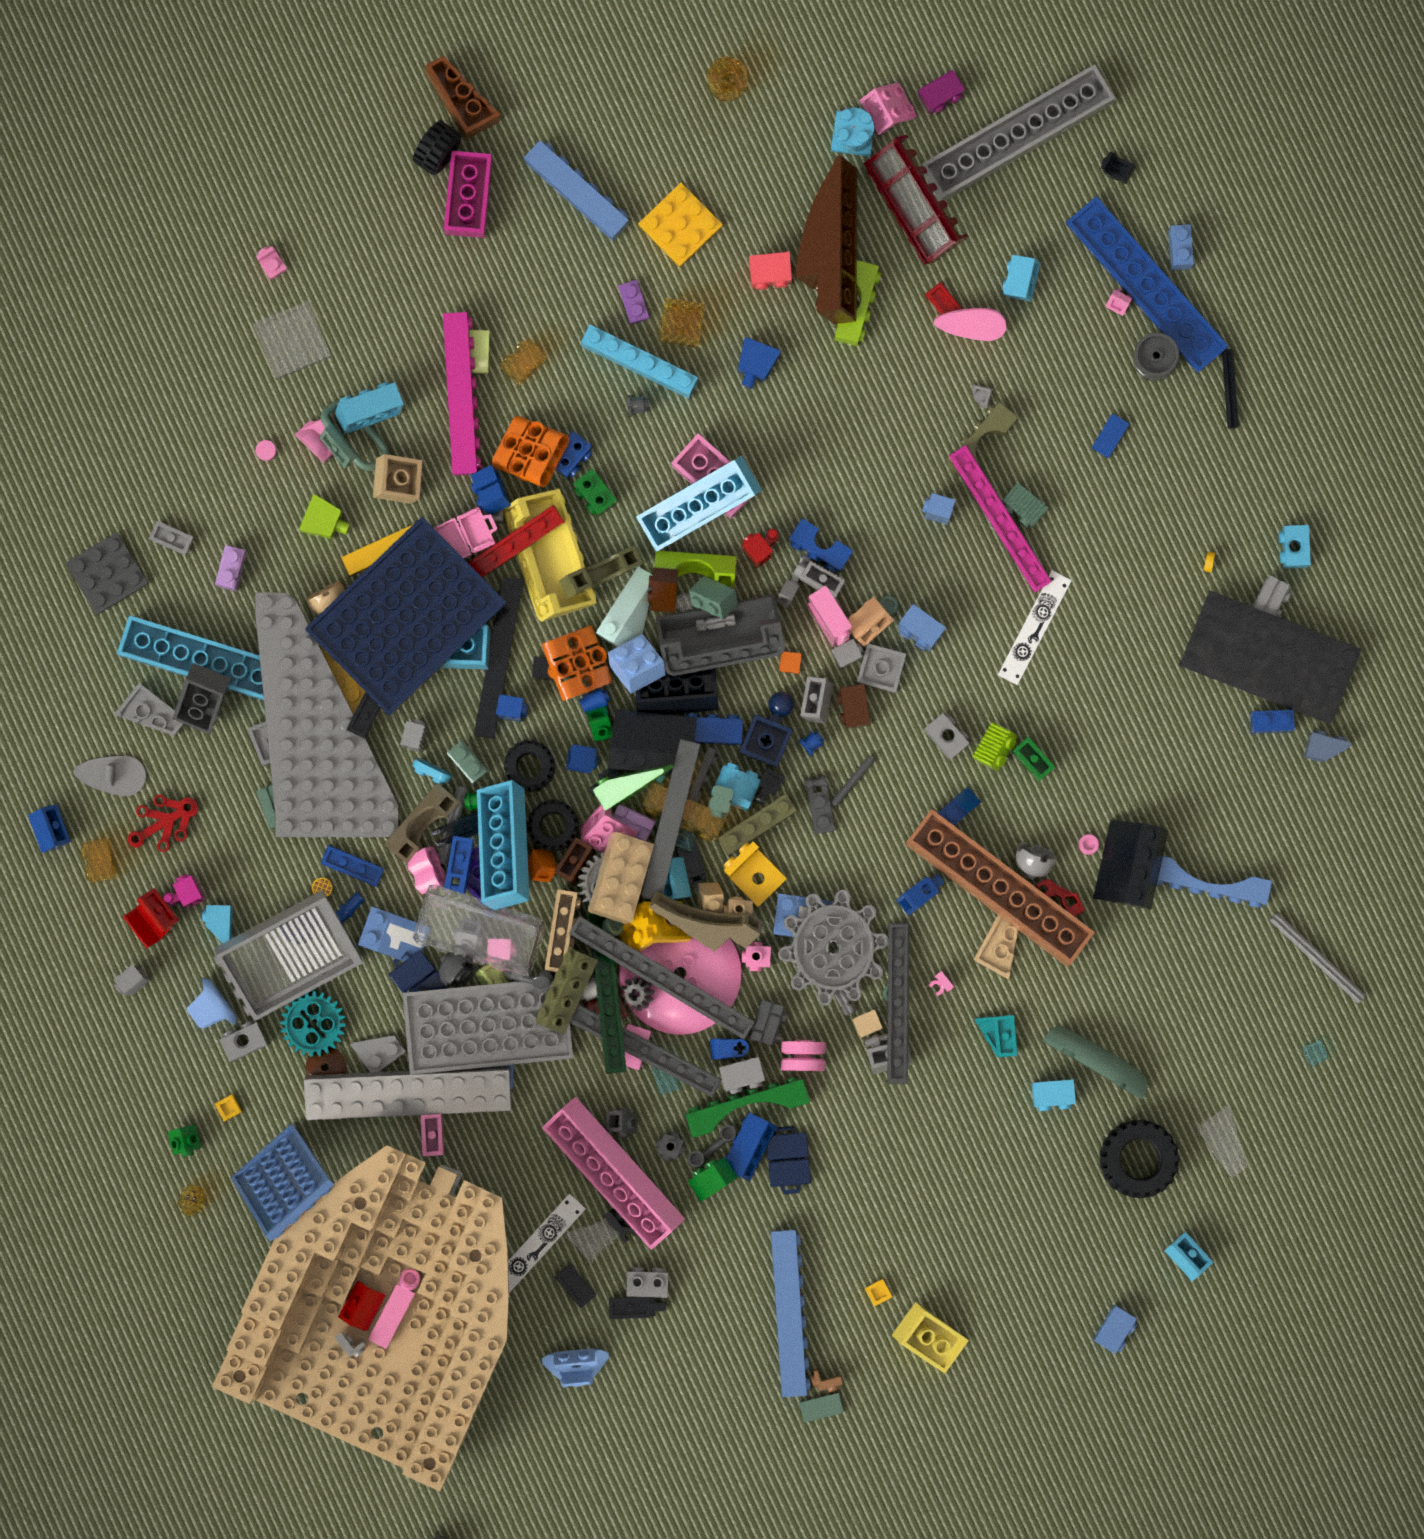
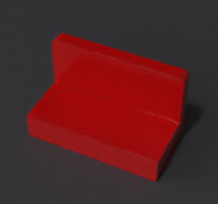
(361, 1306)

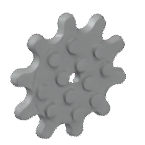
(854, 947)

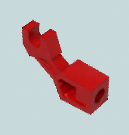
(1055, 890)

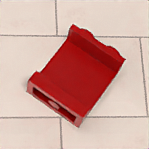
(151, 918)

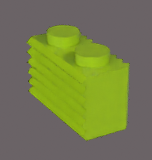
(995, 746)

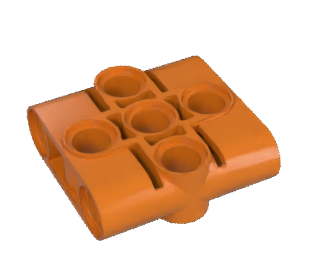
(535, 466)
(594, 678)

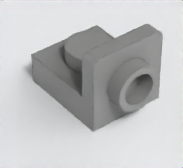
(346, 1343)

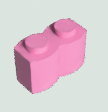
(426, 869)

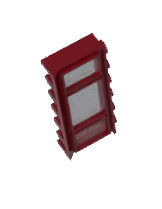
(913, 201)

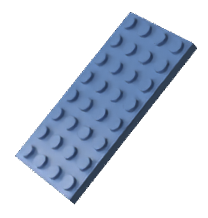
(282, 1182)

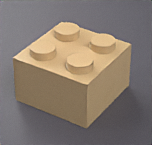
(397, 478)

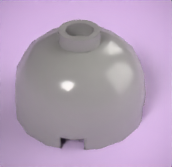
(1034, 860)

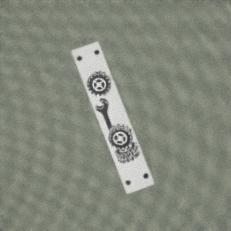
(1034, 628)
(543, 1239)

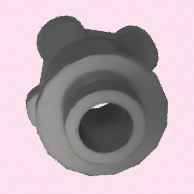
(637, 405)

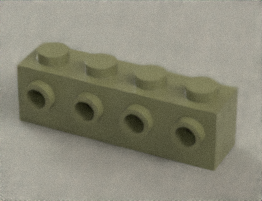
(566, 990)

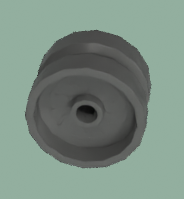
(1152, 368)

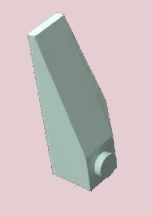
(629, 611)

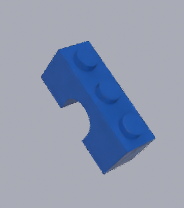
(834, 557)

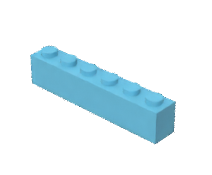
(639, 361)

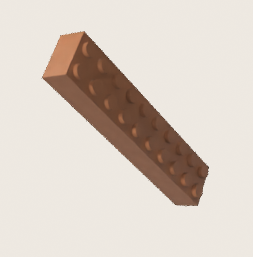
(999, 888)

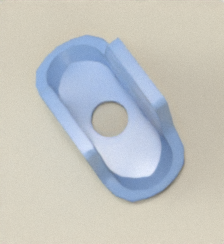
(210, 1007)

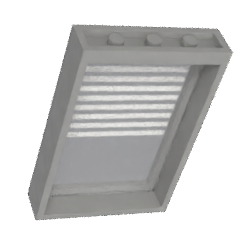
(287, 955)

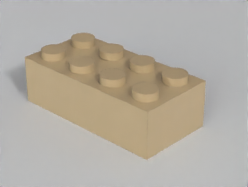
(621, 877)

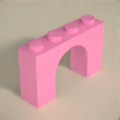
(829, 617)

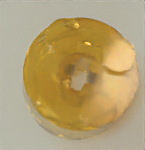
(730, 68)

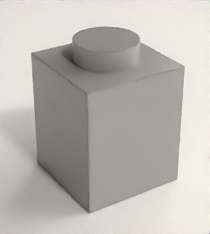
(847, 653)

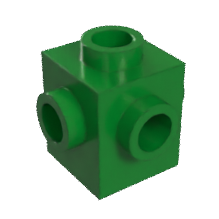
(184, 1140)

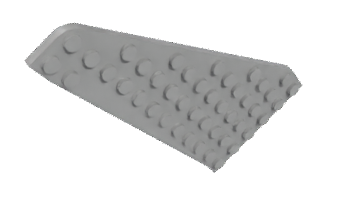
(319, 770)

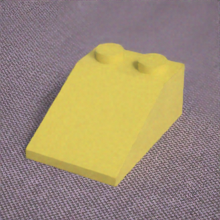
(930, 1337)

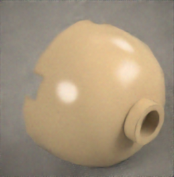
(321, 600)

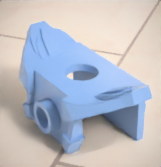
(563, 1365)

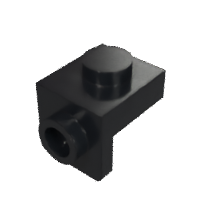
(1117, 168)

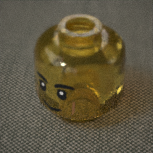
(192, 1200)

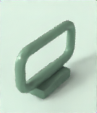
(341, 448)

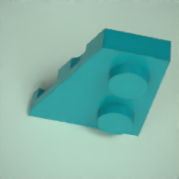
(1000, 1034)

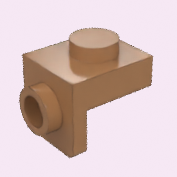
(830, 1384)

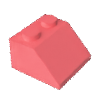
(770, 270)

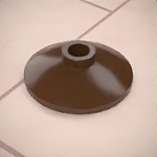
(334, 1059)

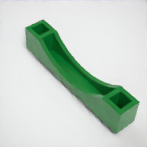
(788, 1095)

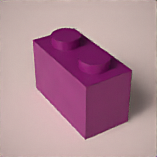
(941, 92)

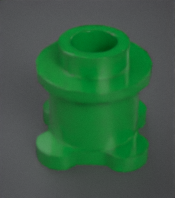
(471, 801)

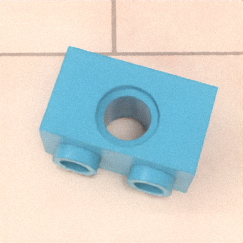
(1299, 535)

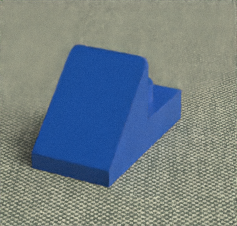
(960, 806)

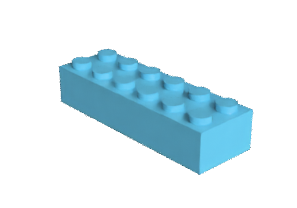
(699, 503)
(503, 845)

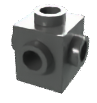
(621, 1122)
(678, 1146)

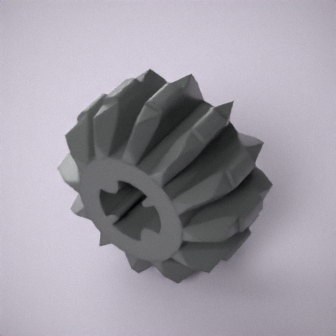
(637, 985)

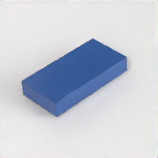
(1110, 436)

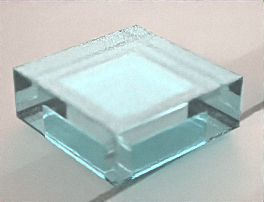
(1315, 1052)

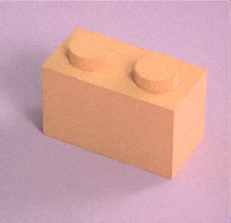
(869, 621)

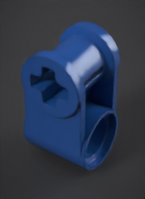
(725, 1048)

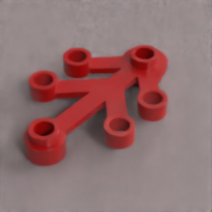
(165, 821)

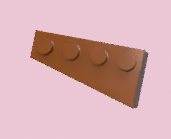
(465, 105)

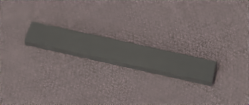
(671, 818)
(898, 1003)
(652, 1054)

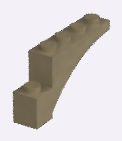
(705, 926)

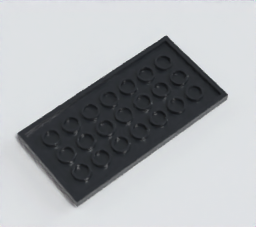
(1270, 657)

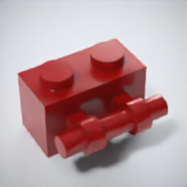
(759, 549)

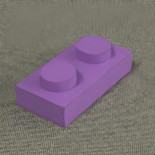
(633, 302)

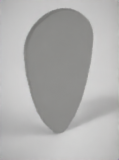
(113, 774)

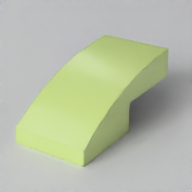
(480, 351)

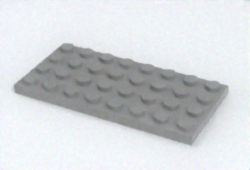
(479, 1028)

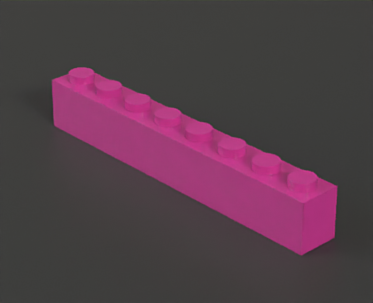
(460, 393)

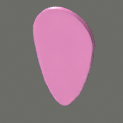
(973, 323)

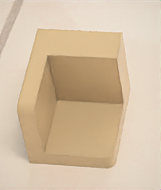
(867, 1023)

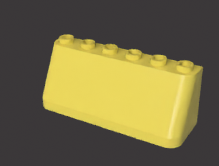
(549, 557)

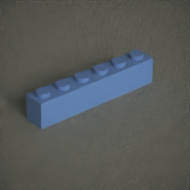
(576, 190)

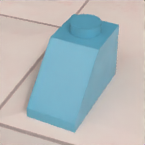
(219, 921)

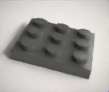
(107, 573)

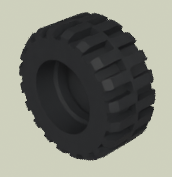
(1167, 1155)

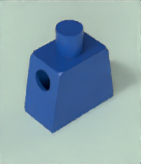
(756, 361)
(915, 897)

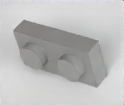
(171, 538)

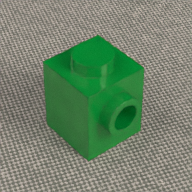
(599, 723)

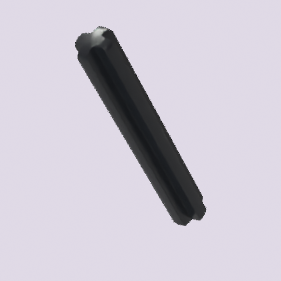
(1230, 389)

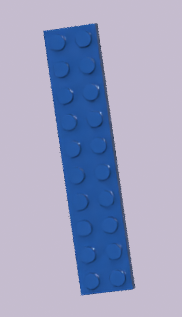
(1146, 284)

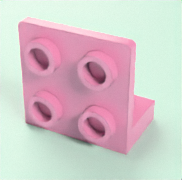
(888, 107)
(600, 825)

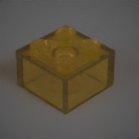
(682, 322)

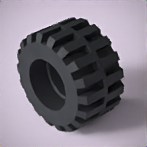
(436, 146)
(526, 748)
(553, 807)

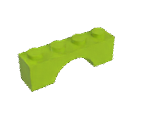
(852, 332)
(716, 567)

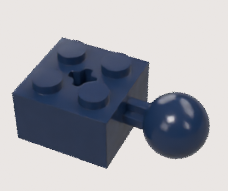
(780, 706)

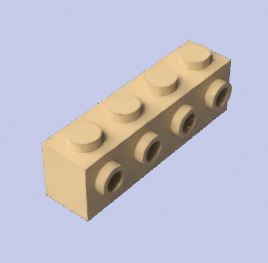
(562, 923)

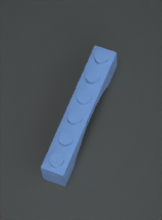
(1250, 890)

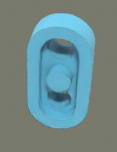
(439, 775)

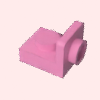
(271, 262)

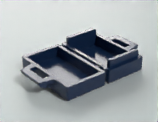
(415, 973)
(788, 1169)

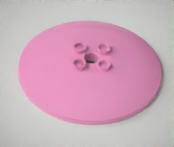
(711, 971)

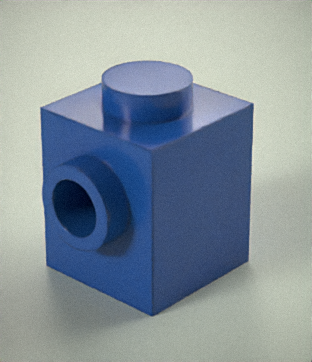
(581, 759)

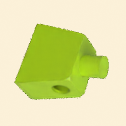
(323, 519)

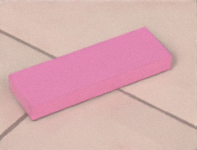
(391, 1316)

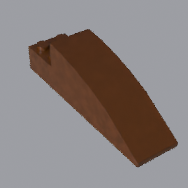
(830, 244)

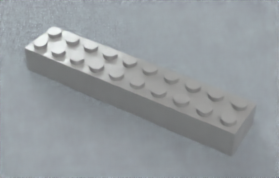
(1018, 133)
(406, 1094)

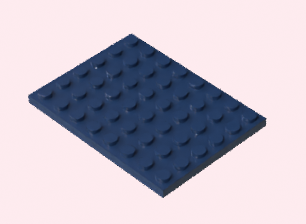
(405, 616)

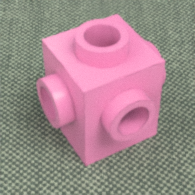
(763, 951)

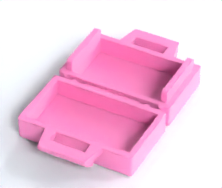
(472, 532)

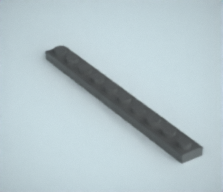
(661, 977)

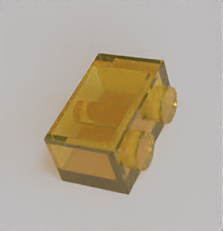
(523, 361)
(99, 861)

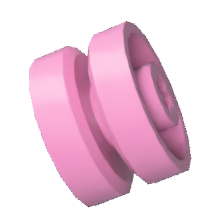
(803, 1055)

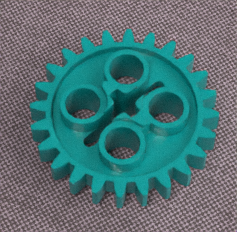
(326, 1011)

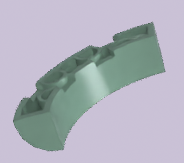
(1098, 1060)

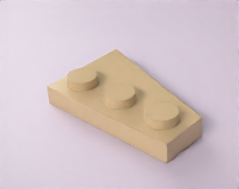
(998, 948)

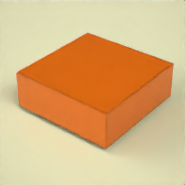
(790, 662)

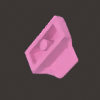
(309, 436)

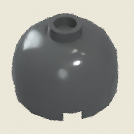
(456, 970)

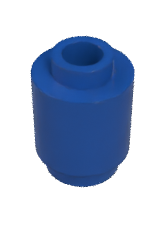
(594, 700)

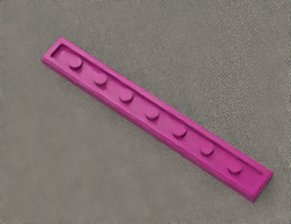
(1000, 518)

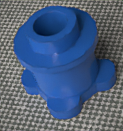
(812, 742)

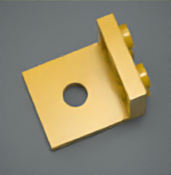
(746, 865)
(650, 929)

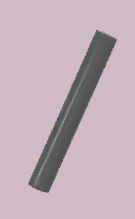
(852, 781)

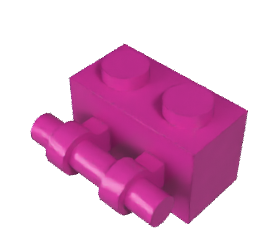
(187, 892)

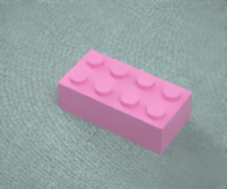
(698, 461)

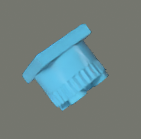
(853, 132)
(742, 783)

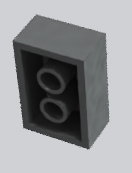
(201, 698)

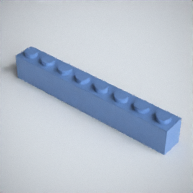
(788, 1313)

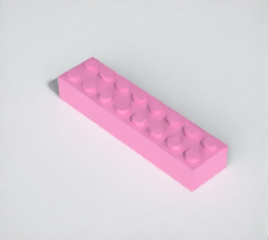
(613, 1173)

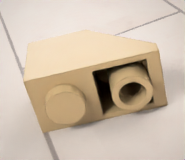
(710, 897)

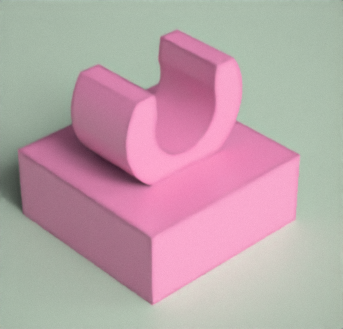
(1118, 302)
(943, 982)

